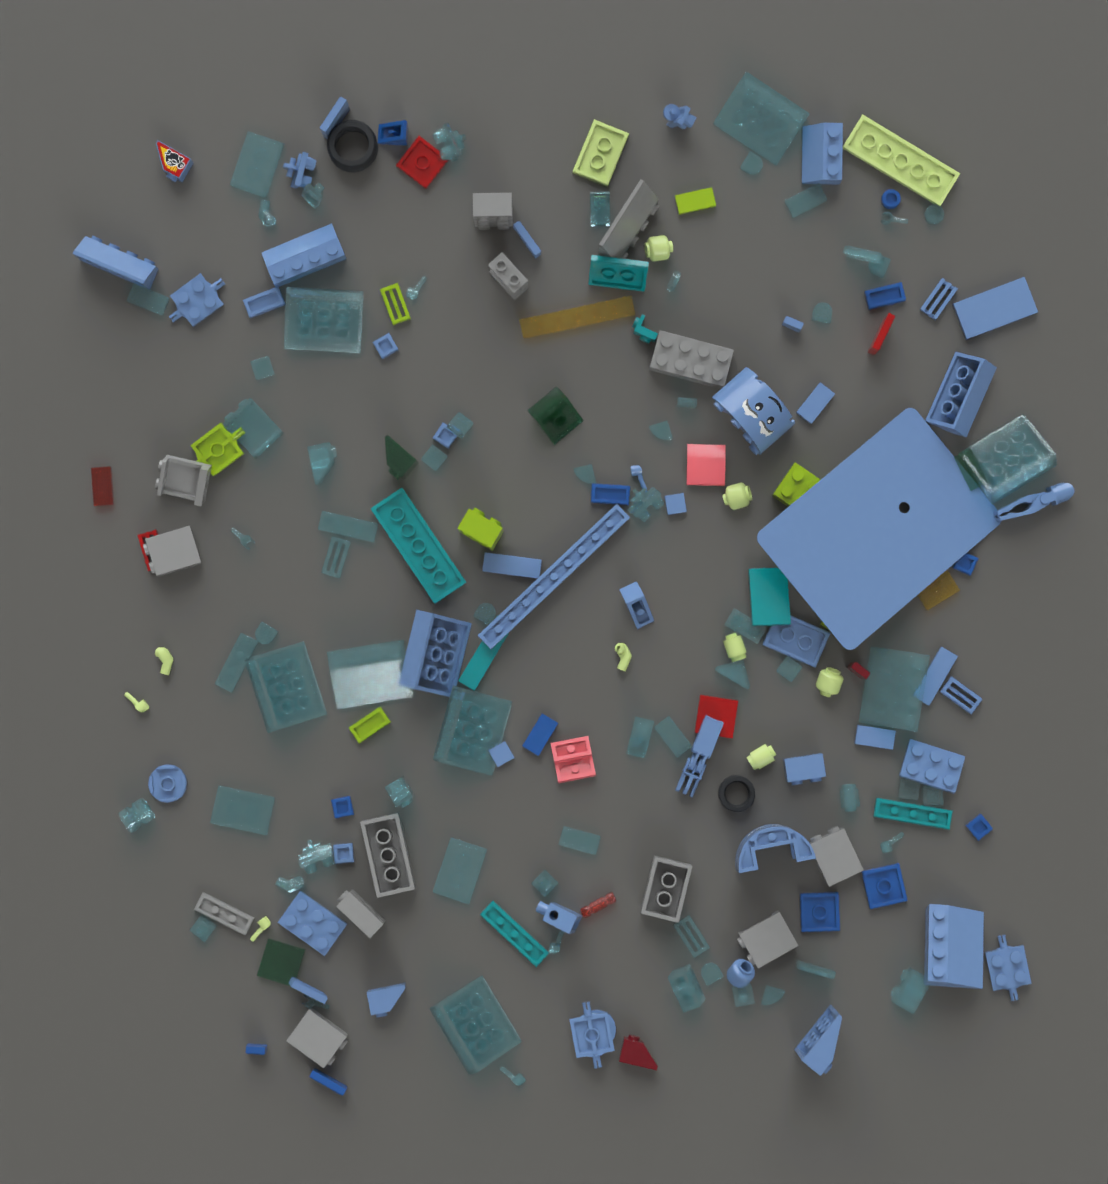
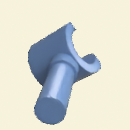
(637, 471)

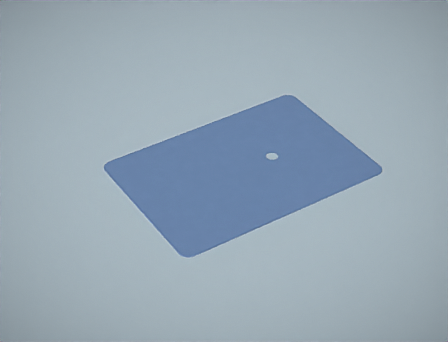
(852, 545)

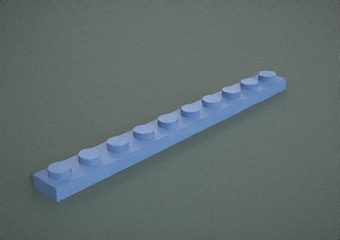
(553, 576)

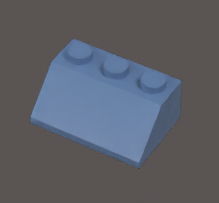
(822, 153)

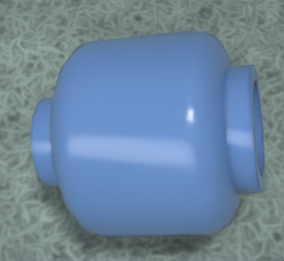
(740, 973)

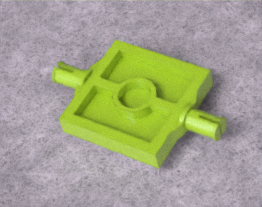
(218, 448)

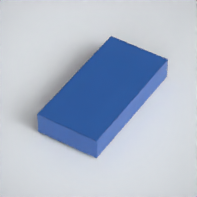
(885, 296)
(610, 494)
(540, 734)
(328, 1081)

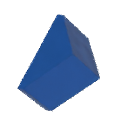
(393, 133)

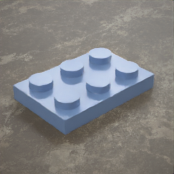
(932, 766)
(312, 923)

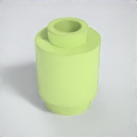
(735, 647)
(761, 757)

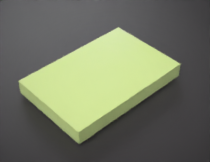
(600, 153)

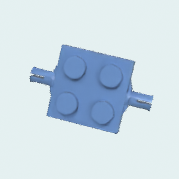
(197, 300)
(1008, 967)
(591, 1034)

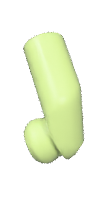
(166, 658)

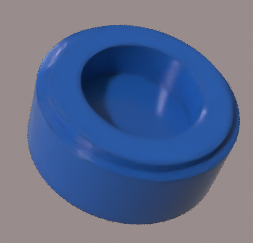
(890, 199)

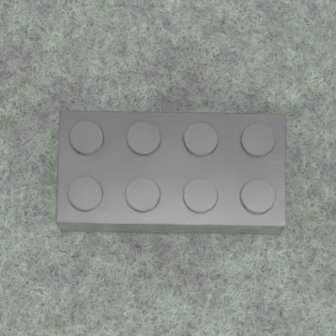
(691, 359)
(388, 855)

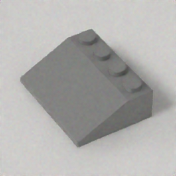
(629, 222)

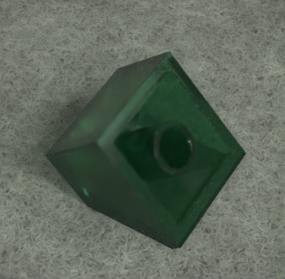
(555, 415)
(398, 459)

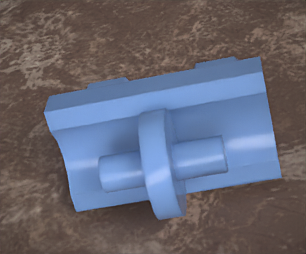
(678, 116)
(303, 162)

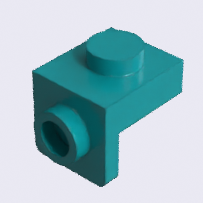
(645, 334)

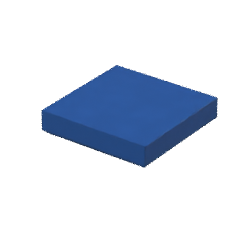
(884, 886)
(819, 912)

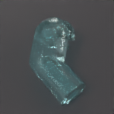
(291, 885)

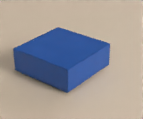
(966, 564)
(342, 807)
(979, 827)
(258, 1049)

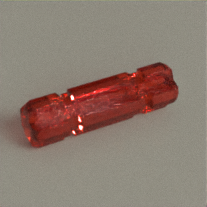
(598, 905)

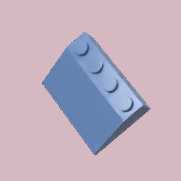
(434, 653)
(953, 947)
(820, 1042)

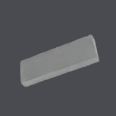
(224, 913)

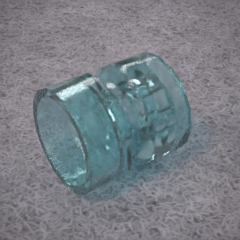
(135, 816)

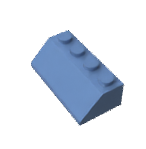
(303, 255)
(116, 262)
(961, 394)

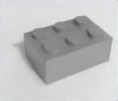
(492, 210)
(666, 889)

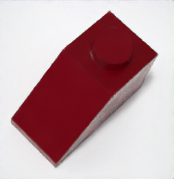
(636, 1053)

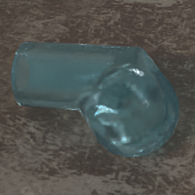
(264, 214)

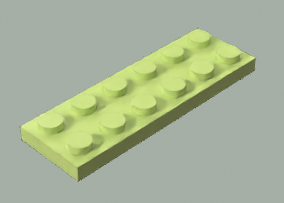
(901, 160)

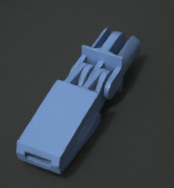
(1055, 494)
(703, 746)

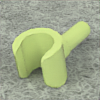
(141, 706)
(264, 923)

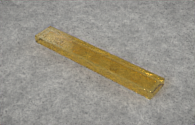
(577, 317)

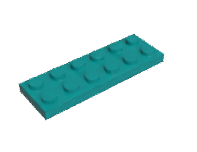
(418, 545)

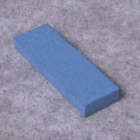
(512, 565)
(937, 673)

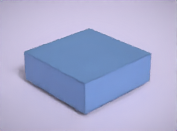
(792, 324)
(385, 346)
(444, 436)
(675, 504)
(501, 754)
(343, 853)

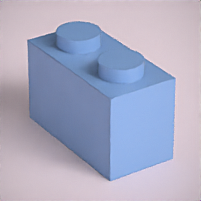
(804, 768)

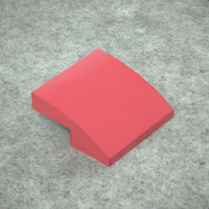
(705, 465)
(573, 759)

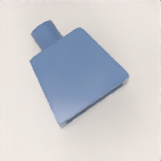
(566, 921)

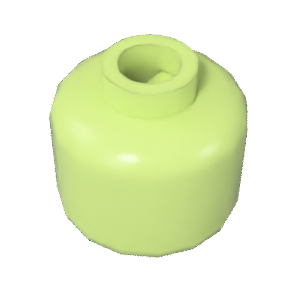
(658, 248)
(737, 496)
(829, 682)

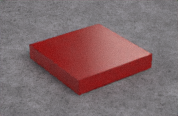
(421, 162)
(881, 334)
(719, 709)

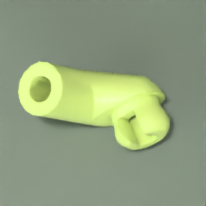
(624, 654)

